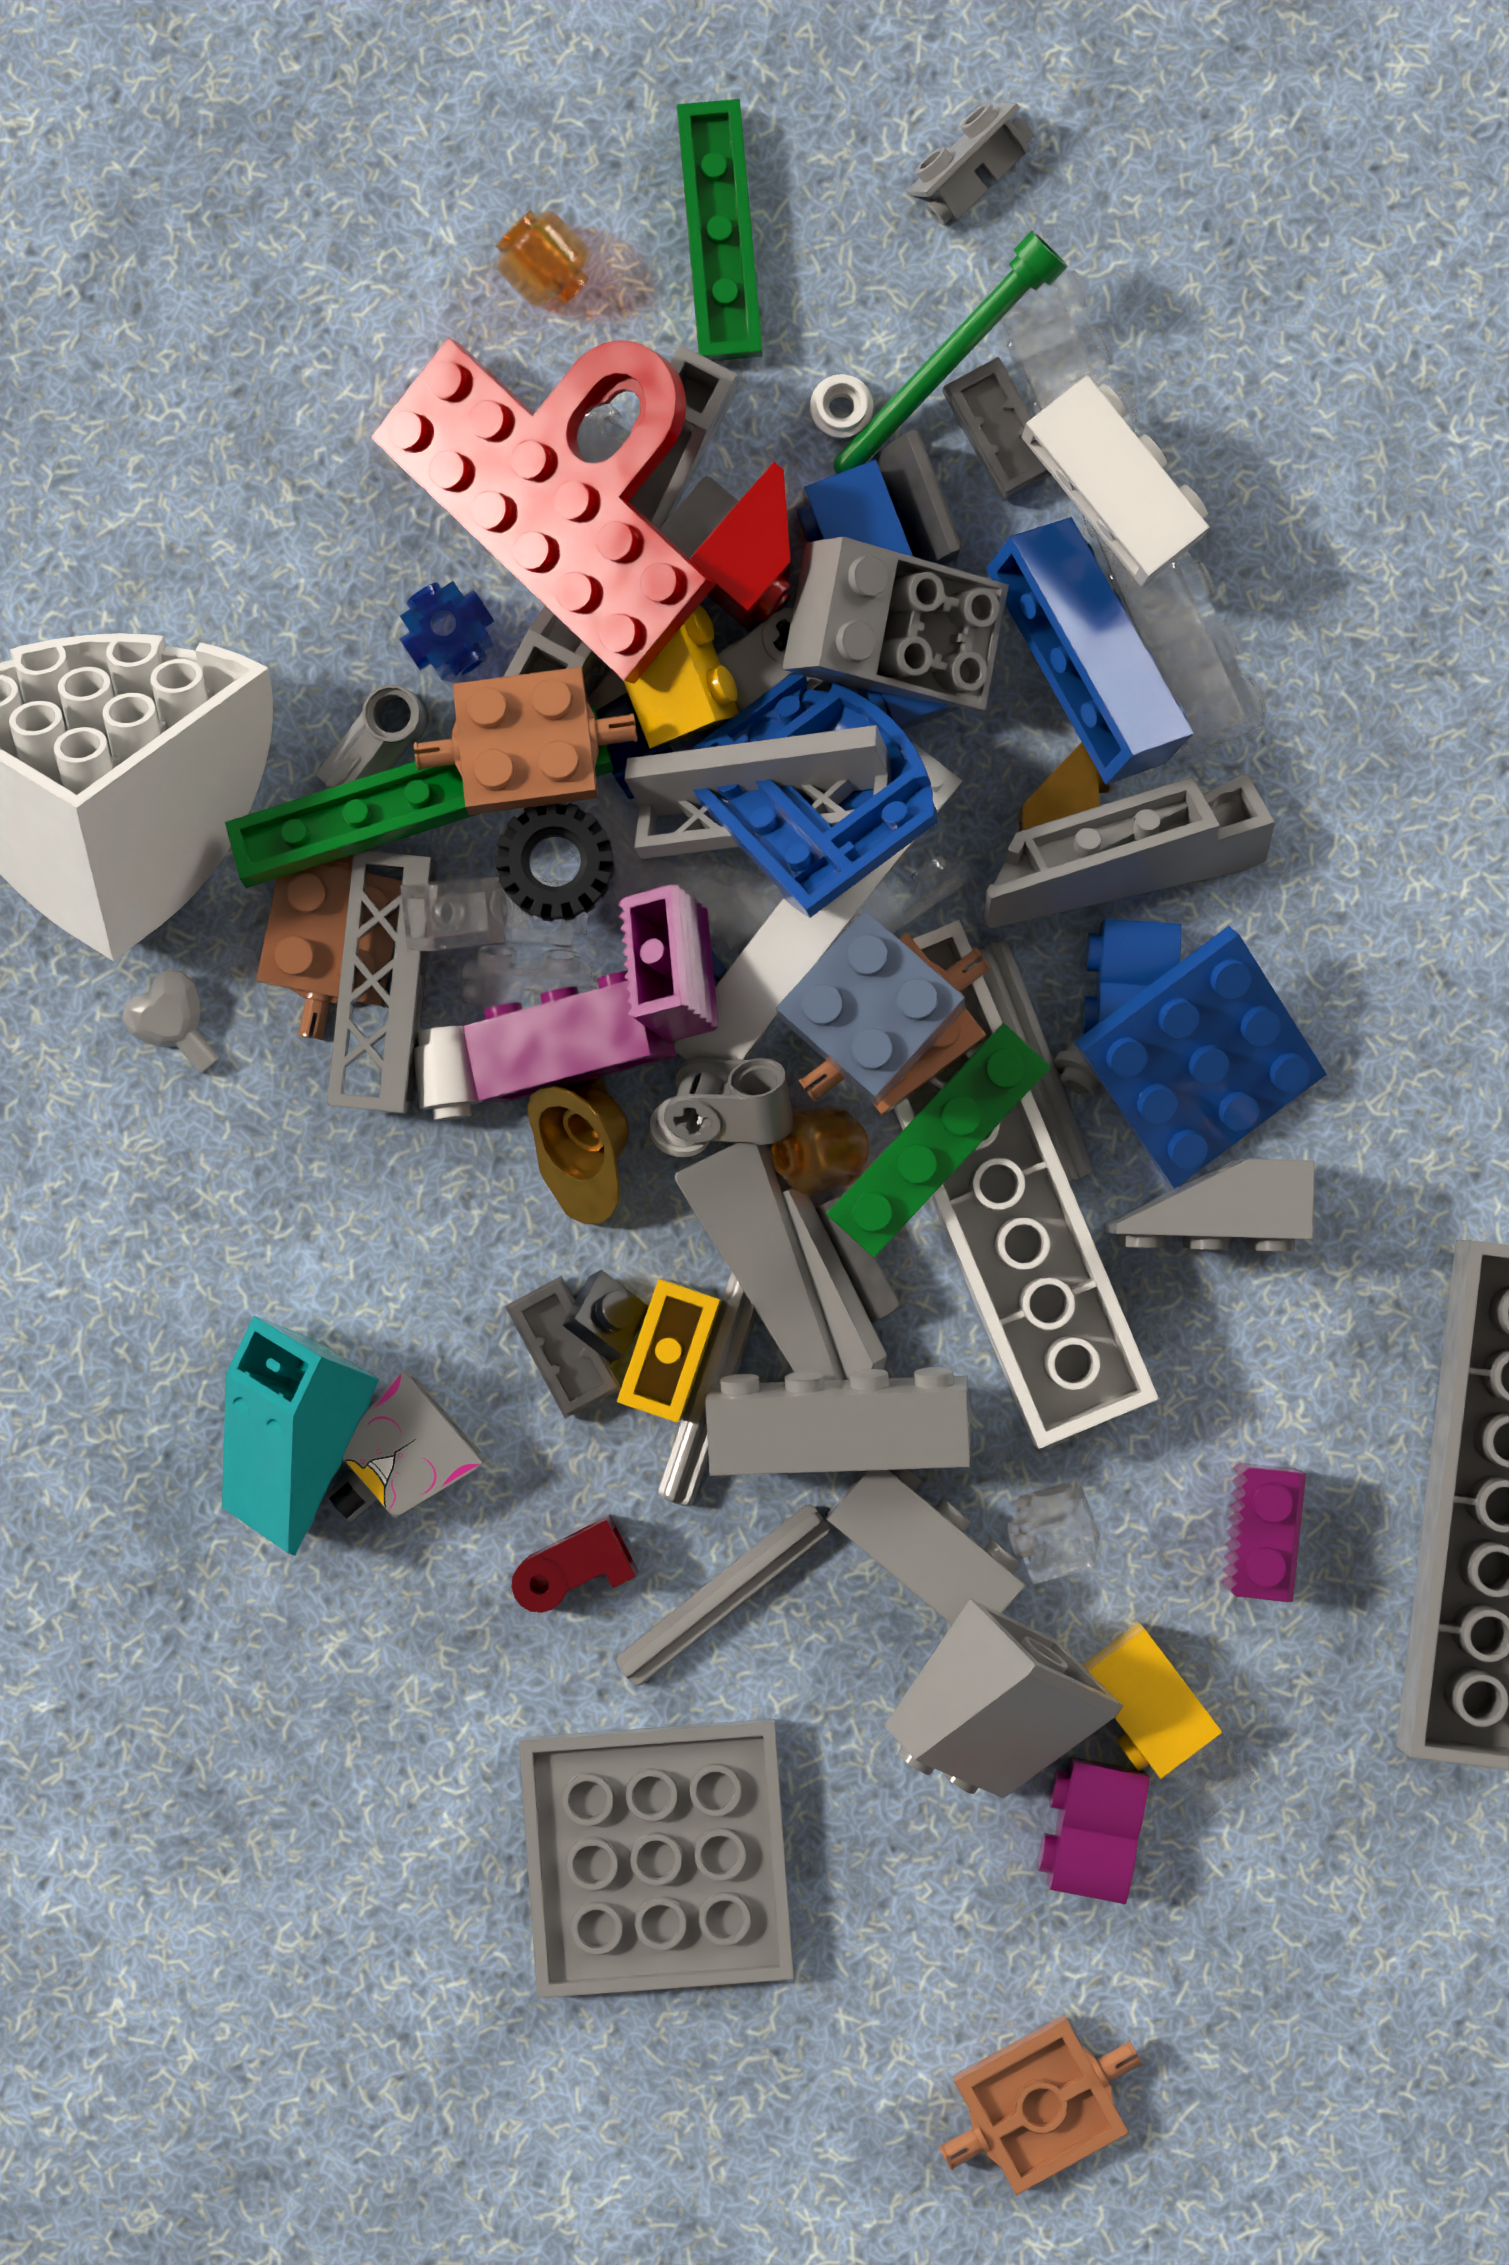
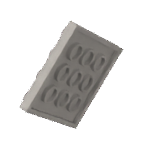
(656, 1858)

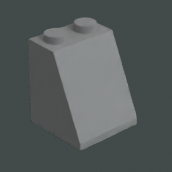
(997, 1704)

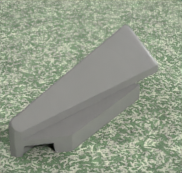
(1131, 849)
(782, 1262)

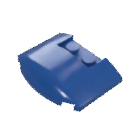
(782, 829)

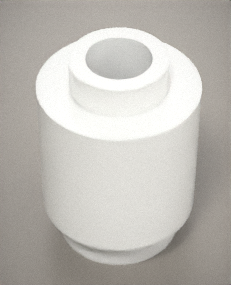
(444, 1073)

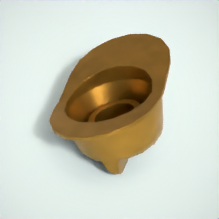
(577, 1147)

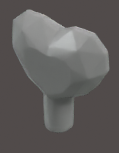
(170, 1018)

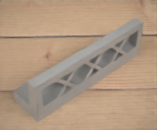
(816, 765)
(405, 996)

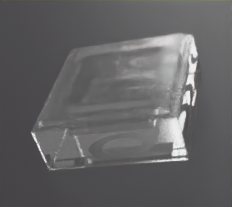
(1215, 1775)

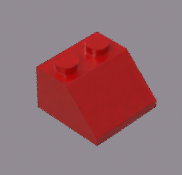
(751, 553)

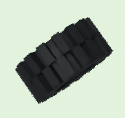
(560, 901)

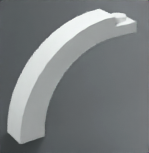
(787, 951)

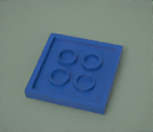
(1200, 1057)

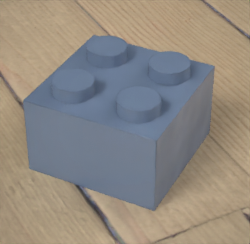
(871, 1007)

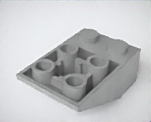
(894, 624)
(1243, 1198)

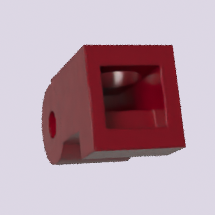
(551, 1572)

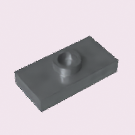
(994, 422)
(567, 1364)

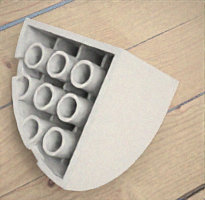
(124, 776)

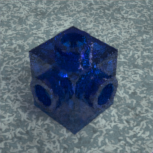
(461, 649)

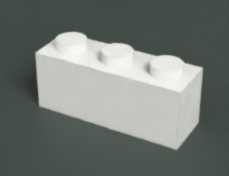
(1116, 479)

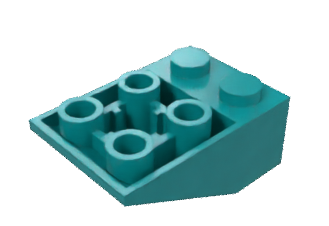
(286, 1428)

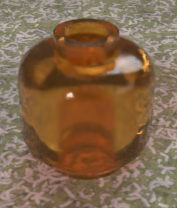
(543, 258)
(821, 1150)

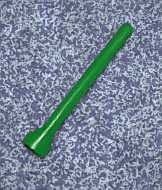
(1031, 268)

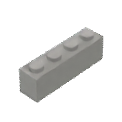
(838, 1423)

